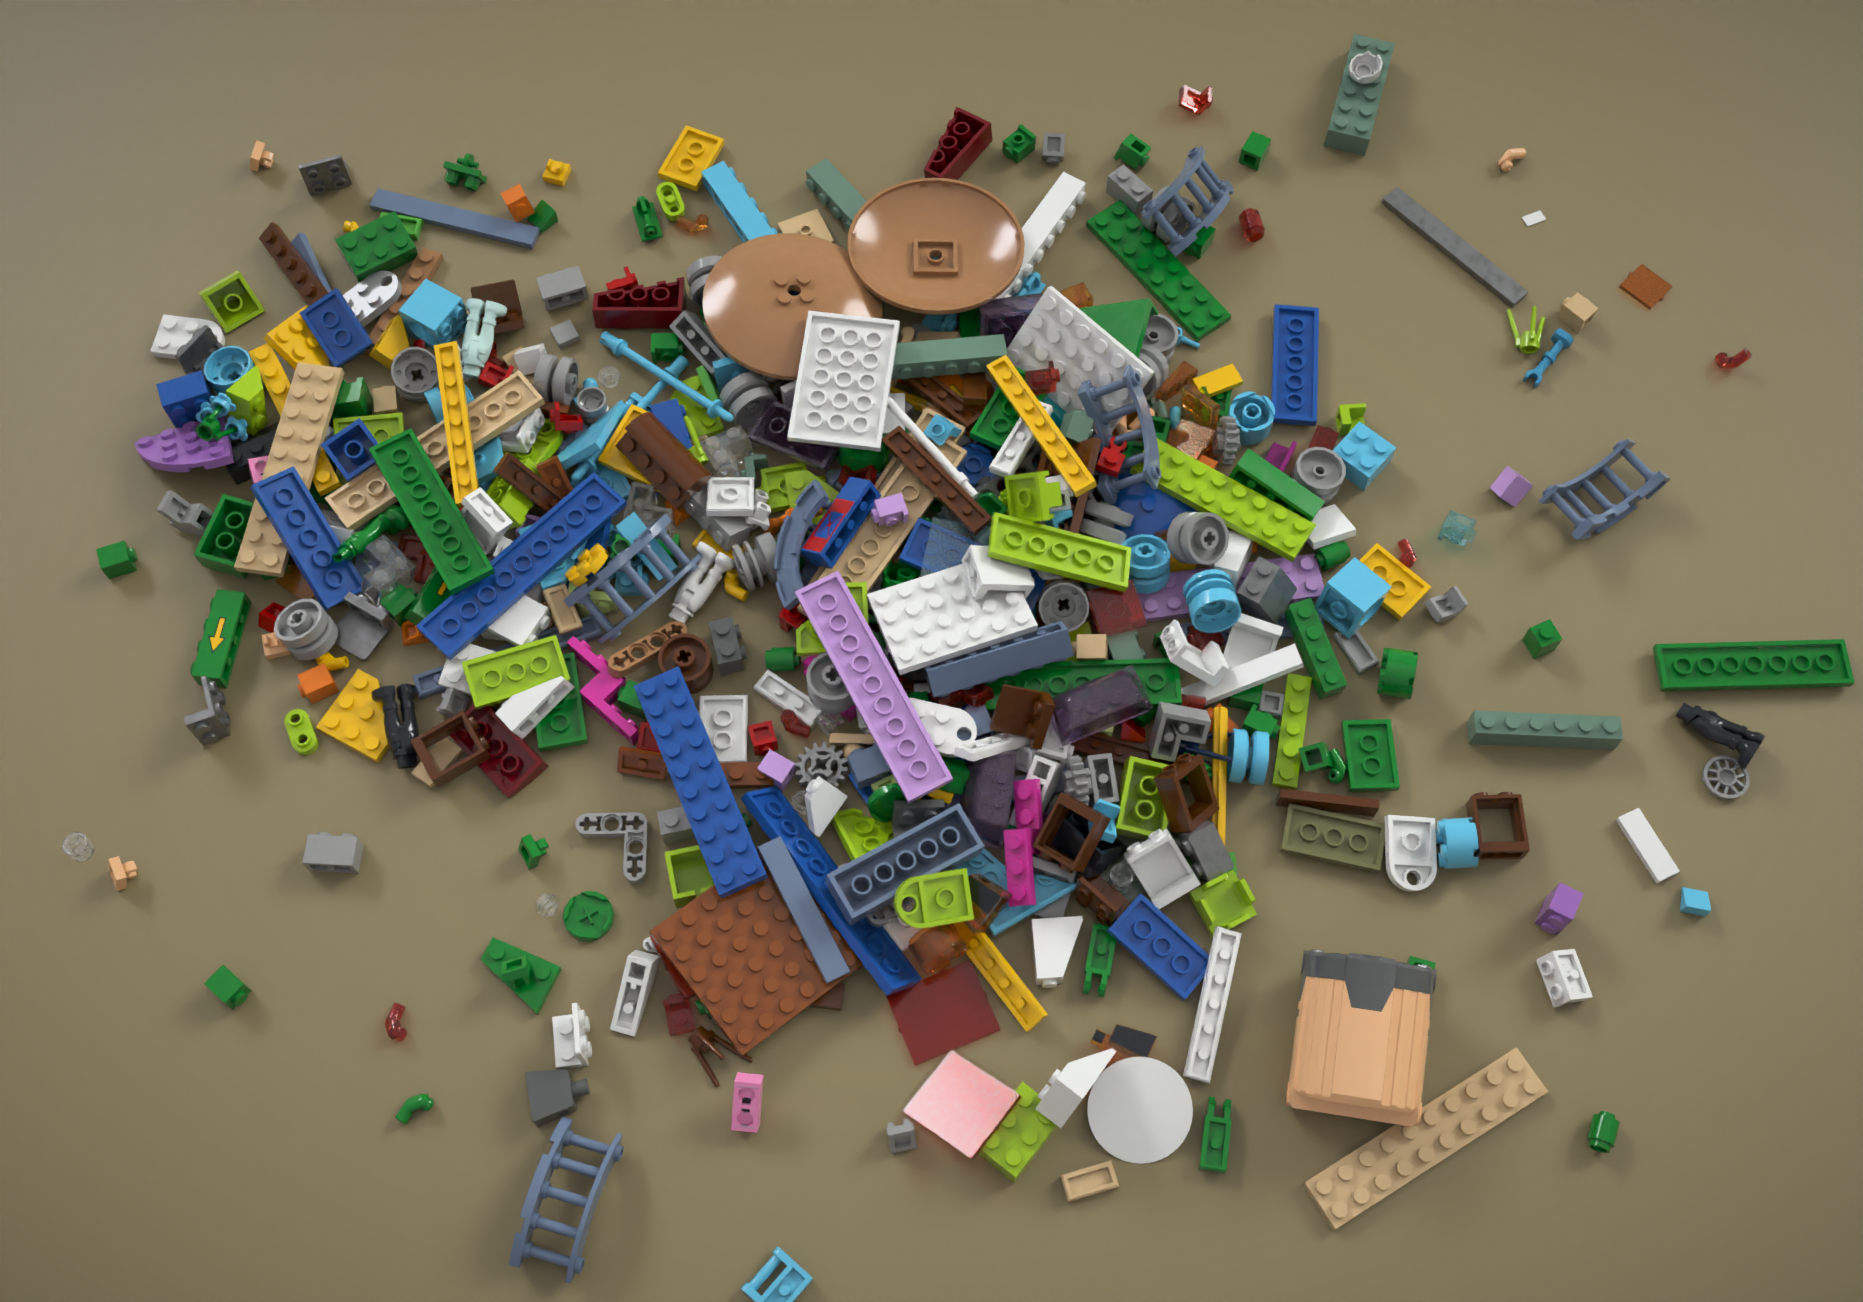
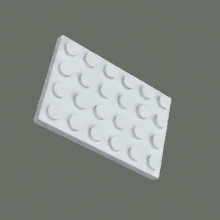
(1079, 350)
(844, 381)
(940, 620)

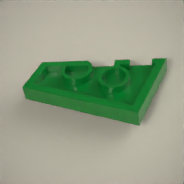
(542, 973)

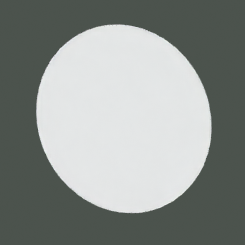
(1140, 1110)

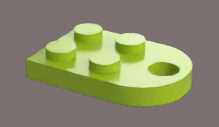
(544, 445)
(937, 899)

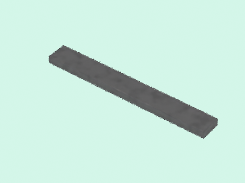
(1455, 247)

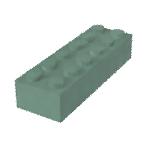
(1356, 102)

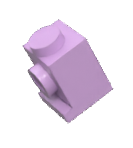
(890, 510)

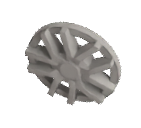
(1725, 778)

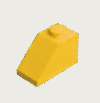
(390, 342)

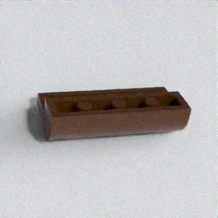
(663, 459)

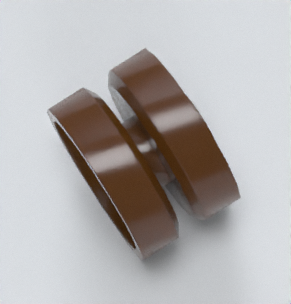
(691, 656)

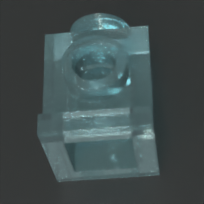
(1458, 528)

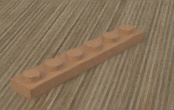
(422, 268)

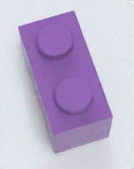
(1558, 908)

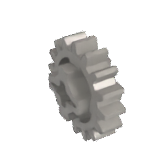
(1226, 441)
(823, 758)
(1077, 779)

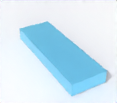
(631, 528)

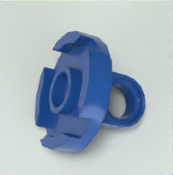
(976, 463)

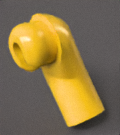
(732, 587)
(333, 663)

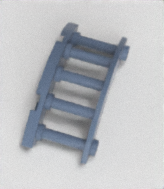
(1211, 209)
(1090, 398)
(1613, 512)
(790, 542)
(622, 563)
(541, 1188)

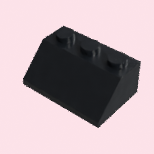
(253, 447)
(1072, 837)

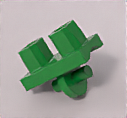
(456, 171)

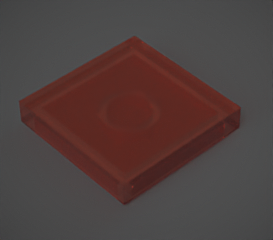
(1116, 610)

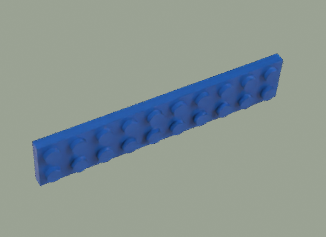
(522, 566)
(700, 783)
(870, 943)

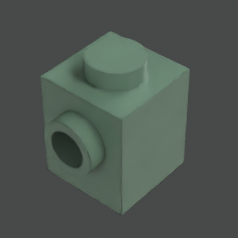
(1076, 426)

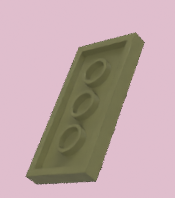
(1333, 838)

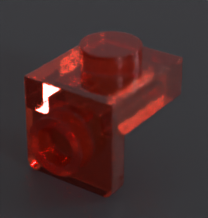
(1195, 100)
(866, 473)

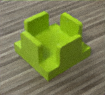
(1031, 496)
(1223, 902)

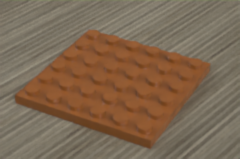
(747, 960)

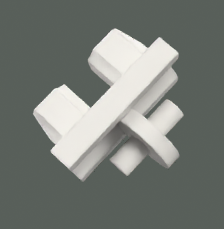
(761, 511)

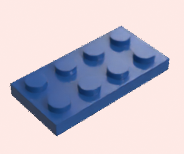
(1160, 946)

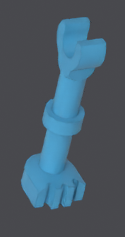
(1562, 340)

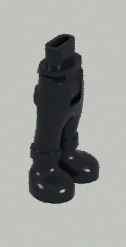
(1722, 731)
(399, 734)

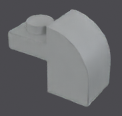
(183, 515)

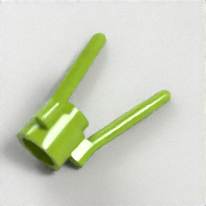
(1529, 341)
(696, 450)

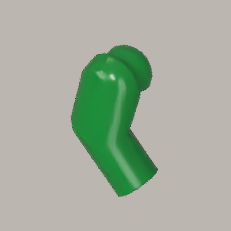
(412, 1104)

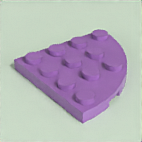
(183, 449)

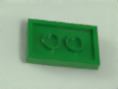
(1370, 755)

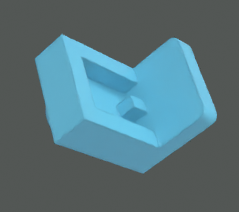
(1110, 810)

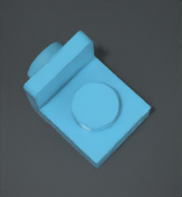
(940, 323)
(940, 429)
(626, 587)

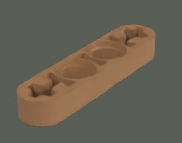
(643, 645)

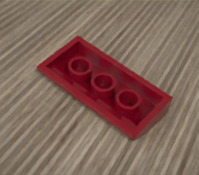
(512, 759)

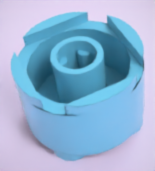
(1253, 415)
(1457, 843)

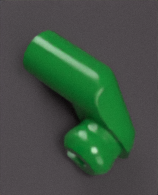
(1339, 768)

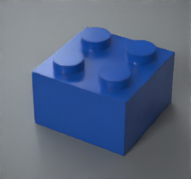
(183, 397)
(351, 449)

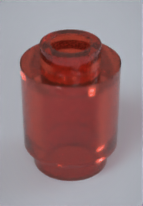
(1251, 224)

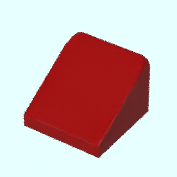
(268, 616)
(1132, 731)

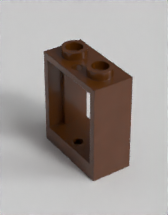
(440, 732)
(1178, 814)
(1052, 824)
(1500, 850)

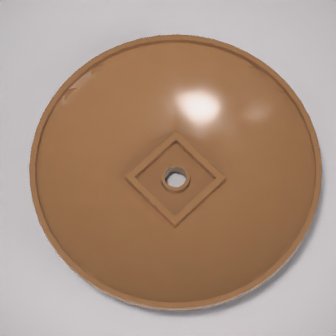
(939, 217)
(756, 316)

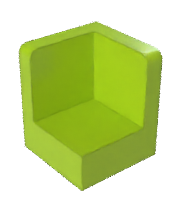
(1348, 416)

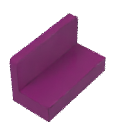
(1280, 455)

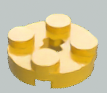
(588, 563)

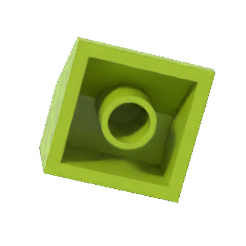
(231, 301)
(249, 400)

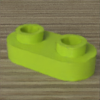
(672, 202)
(300, 730)

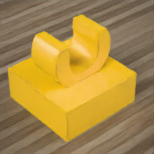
(556, 172)

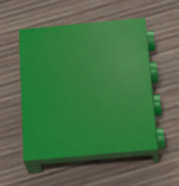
(1124, 321)

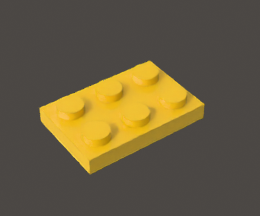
(689, 156)
(1406, 586)

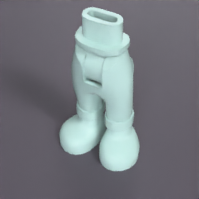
(474, 347)

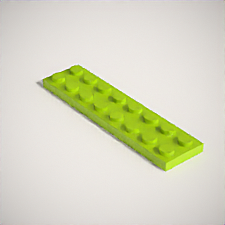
(1232, 501)

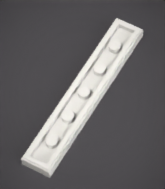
(1248, 675)
(1212, 1005)

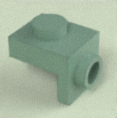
(754, 463)

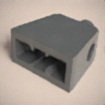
(553, 1094)

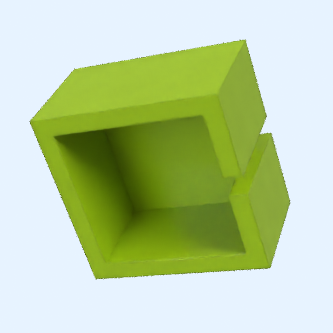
(687, 874)

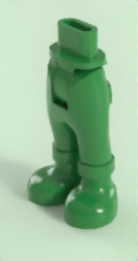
(390, 520)

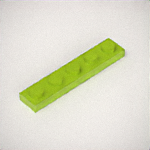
(1291, 732)

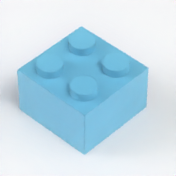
(1364, 455)

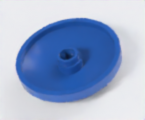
(1151, 508)

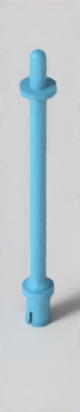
(620, 347)
(675, 370)

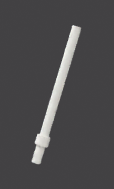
(958, 476)

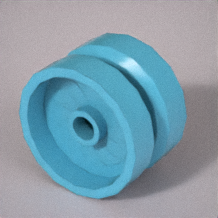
(1148, 562)
(1249, 756)

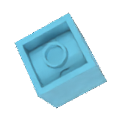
(434, 314)
(1351, 597)

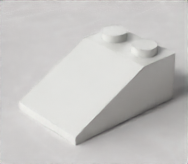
(1071, 1086)

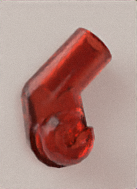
(1724, 361)

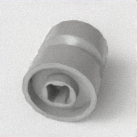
(592, 404)

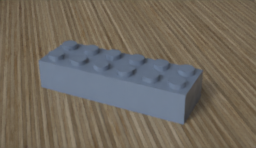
(928, 848)

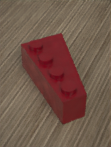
(959, 146)
(640, 307)

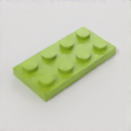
(514, 670)

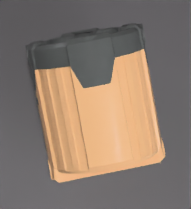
(1361, 1037)

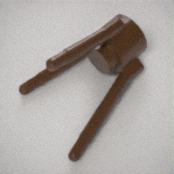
(704, 1042)

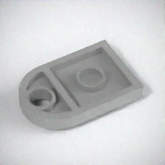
(370, 296)

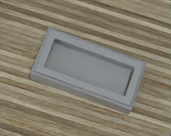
(1356, 651)

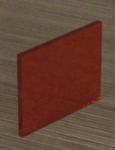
(943, 1012)
(962, 1104)

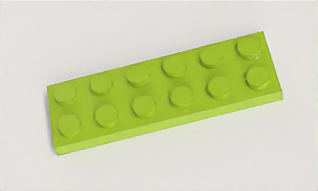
(1059, 552)

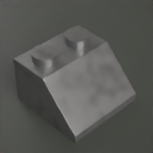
(1266, 591)

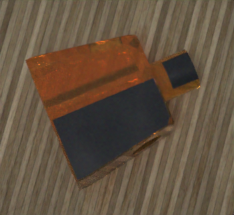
(987, 902)
(1125, 1041)

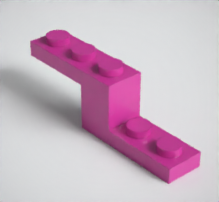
(603, 690)
(1020, 842)

